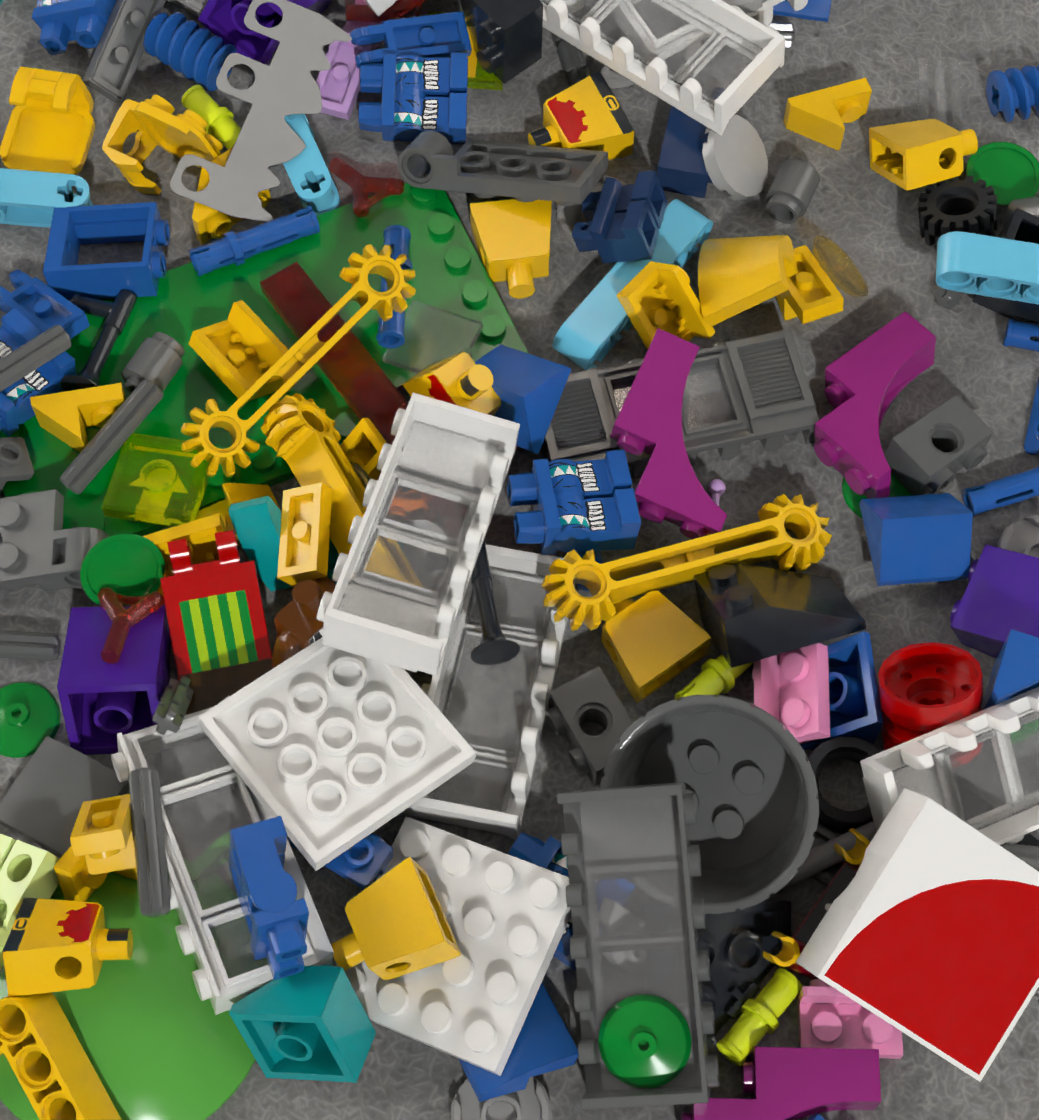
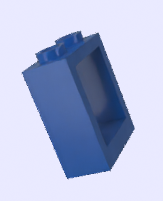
(106, 225)

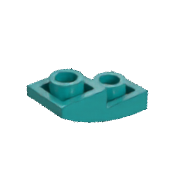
(258, 530)

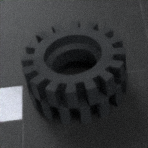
(956, 197)

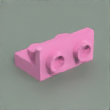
(796, 690)
(836, 1021)

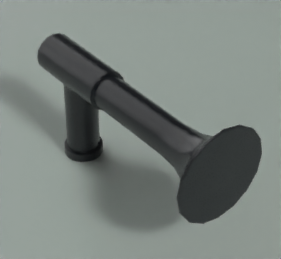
(116, 319)
(493, 646)

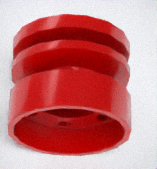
(927, 689)

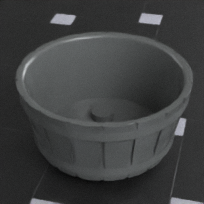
(749, 789)

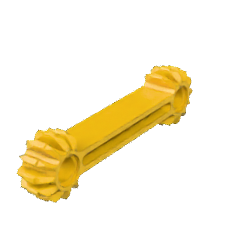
(299, 359)
(311, 448)
(685, 560)

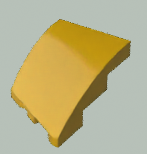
(742, 273)

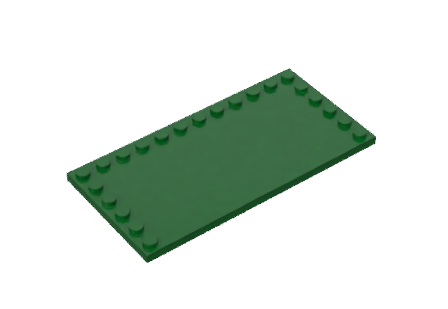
(445, 277)

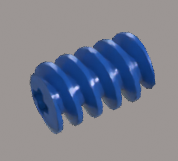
(187, 48)
(1013, 91)

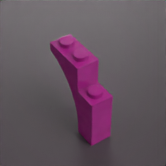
(861, 391)
(653, 425)
(797, 1084)

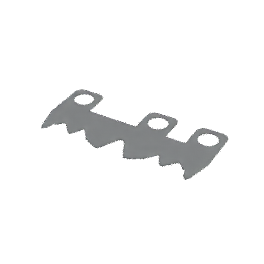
(277, 91)

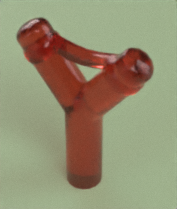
(363, 13)
(364, 185)
(123, 619)

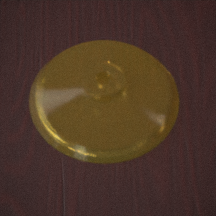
(839, 267)

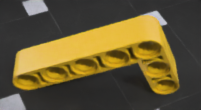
(51, 1060)

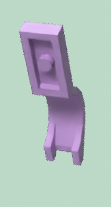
(341, 83)

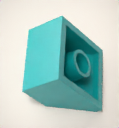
(306, 1026)

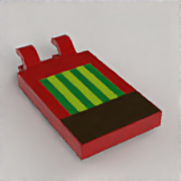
(216, 621)

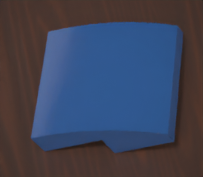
(539, 1049)

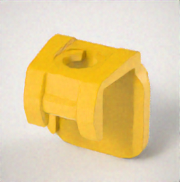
(50, 123)
(160, 128)

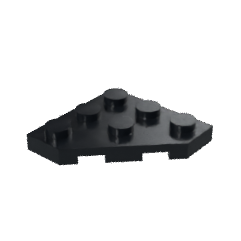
(736, 955)

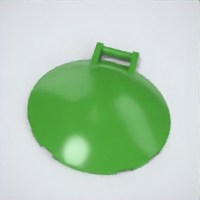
(145, 1024)

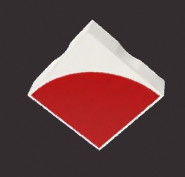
(935, 934)

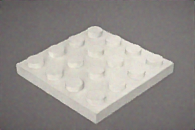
(335, 746)
(507, 929)

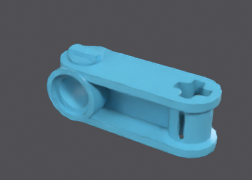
(309, 172)
(31, 196)

